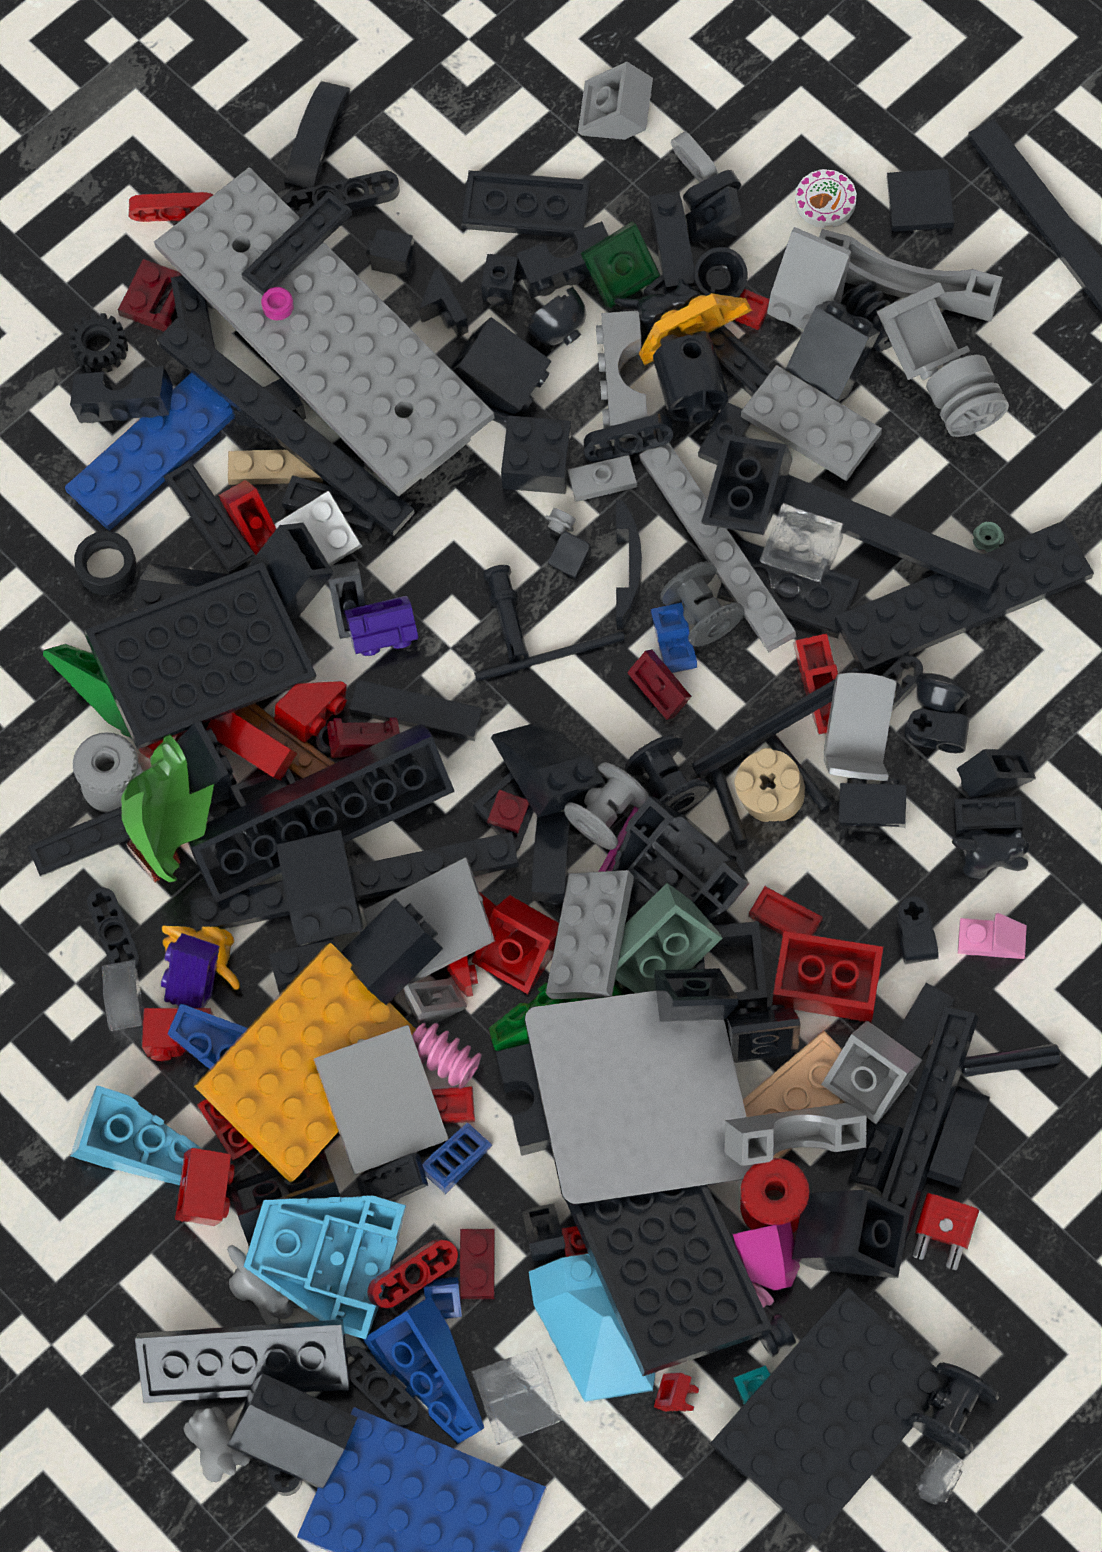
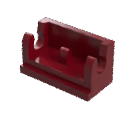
(351, 738)

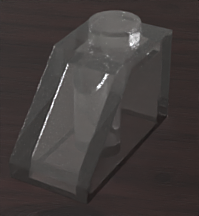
(122, 996)

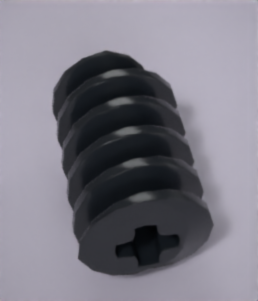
(865, 303)

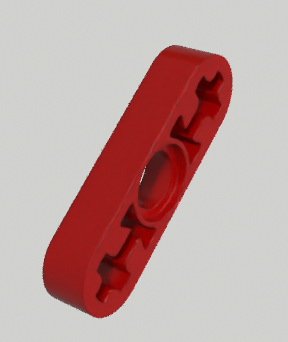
(165, 206)
(437, 1268)

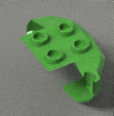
(161, 811)

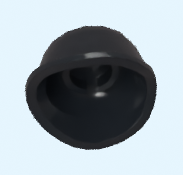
(721, 272)
(940, 693)

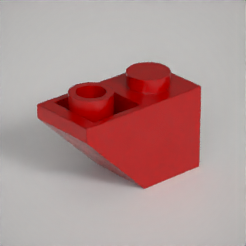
(309, 706)

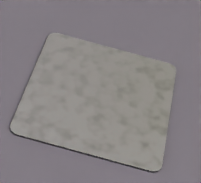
(633, 1097)

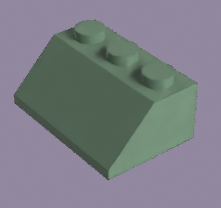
(663, 936)

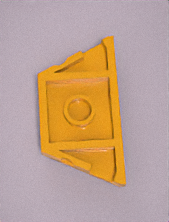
(701, 314)

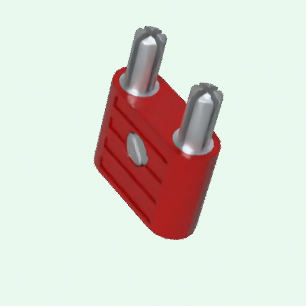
(947, 1223)

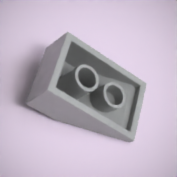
(808, 276)

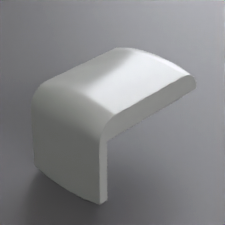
(859, 726)

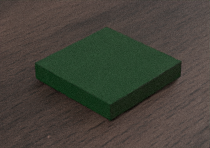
(620, 264)

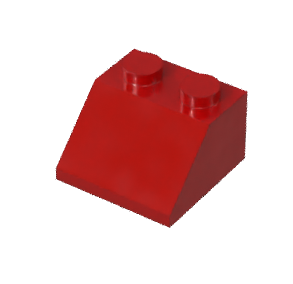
(521, 944)

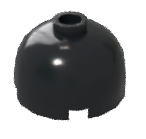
(558, 320)

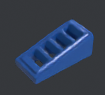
(445, 1183)

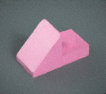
(992, 938)

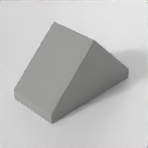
(434, 1000)

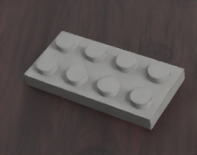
(811, 422)
(590, 935)

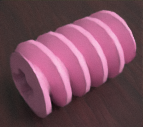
(445, 1055)

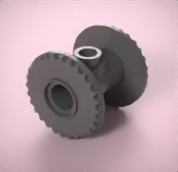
(700, 607)

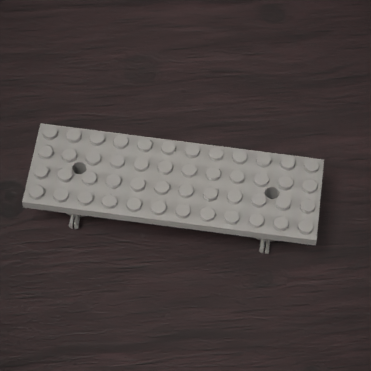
(339, 343)

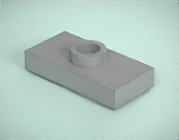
(602, 478)

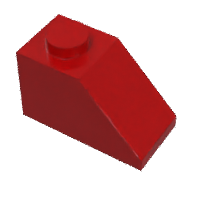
(248, 514)
(155, 1038)

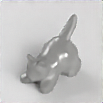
(248, 1286)
(211, 1435)

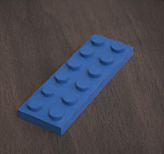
(149, 451)

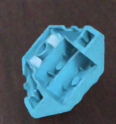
(327, 1253)
(586, 1329)

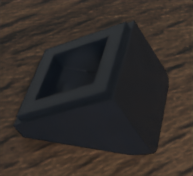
(570, 554)

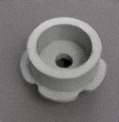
(560, 521)

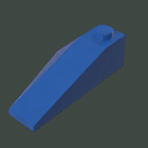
(203, 1034)

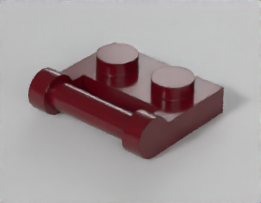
(145, 295)

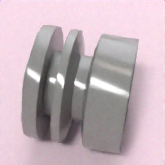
(967, 395)

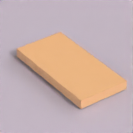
(797, 1082)

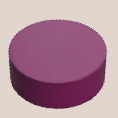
(277, 303)

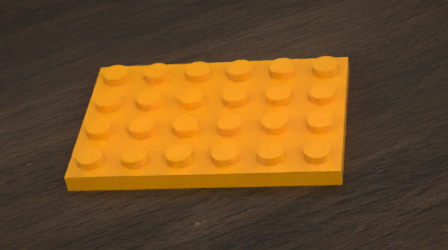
(270, 1075)

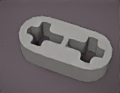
(693, 157)

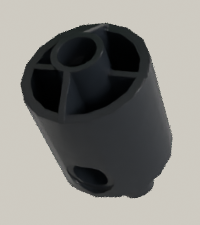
(690, 377)

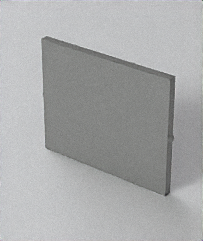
(452, 907)
(380, 1099)

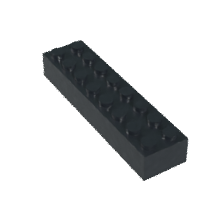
(346, 796)

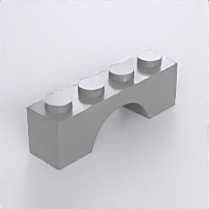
(621, 342)
(825, 1127)

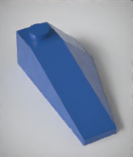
(425, 1359)

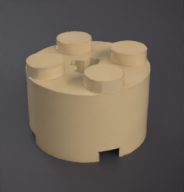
(764, 768)

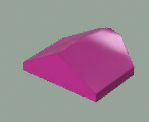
(768, 1255)

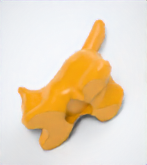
(213, 935)

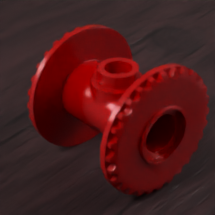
(773, 1179)

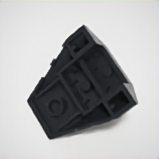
(672, 850)

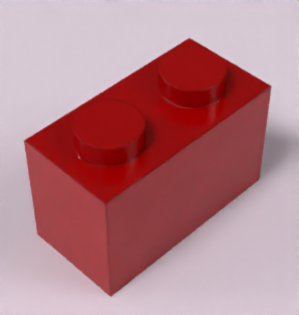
(204, 1187)

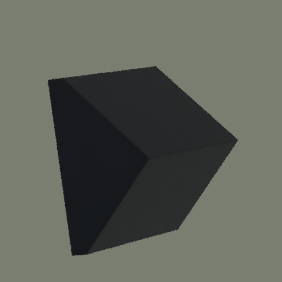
(693, 995)

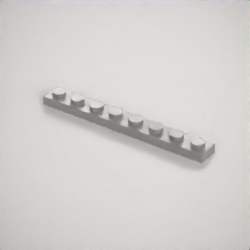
(718, 547)

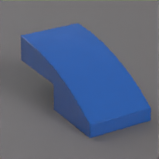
(672, 637)

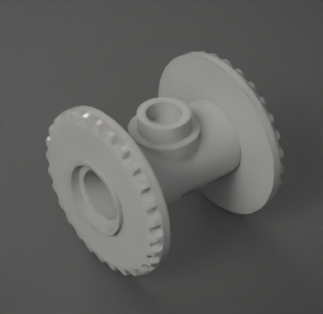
(104, 769)
(604, 805)

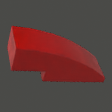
(816, 670)
(253, 744)

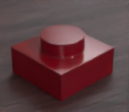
(508, 811)

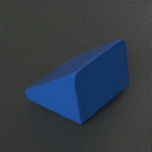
(446, 1296)

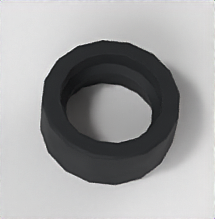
(100, 541)

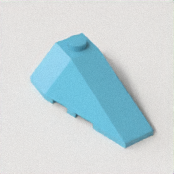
(129, 1138)

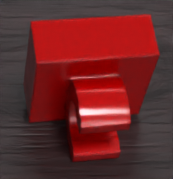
(673, 1392)

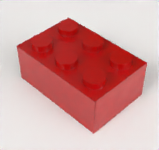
(827, 976)

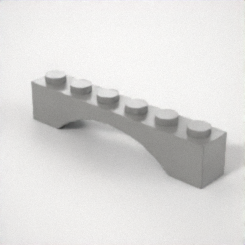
(965, 291)

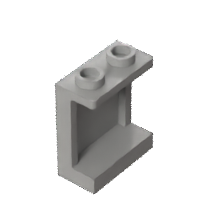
(920, 333)

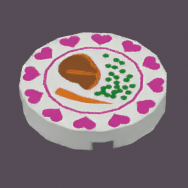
(825, 198)

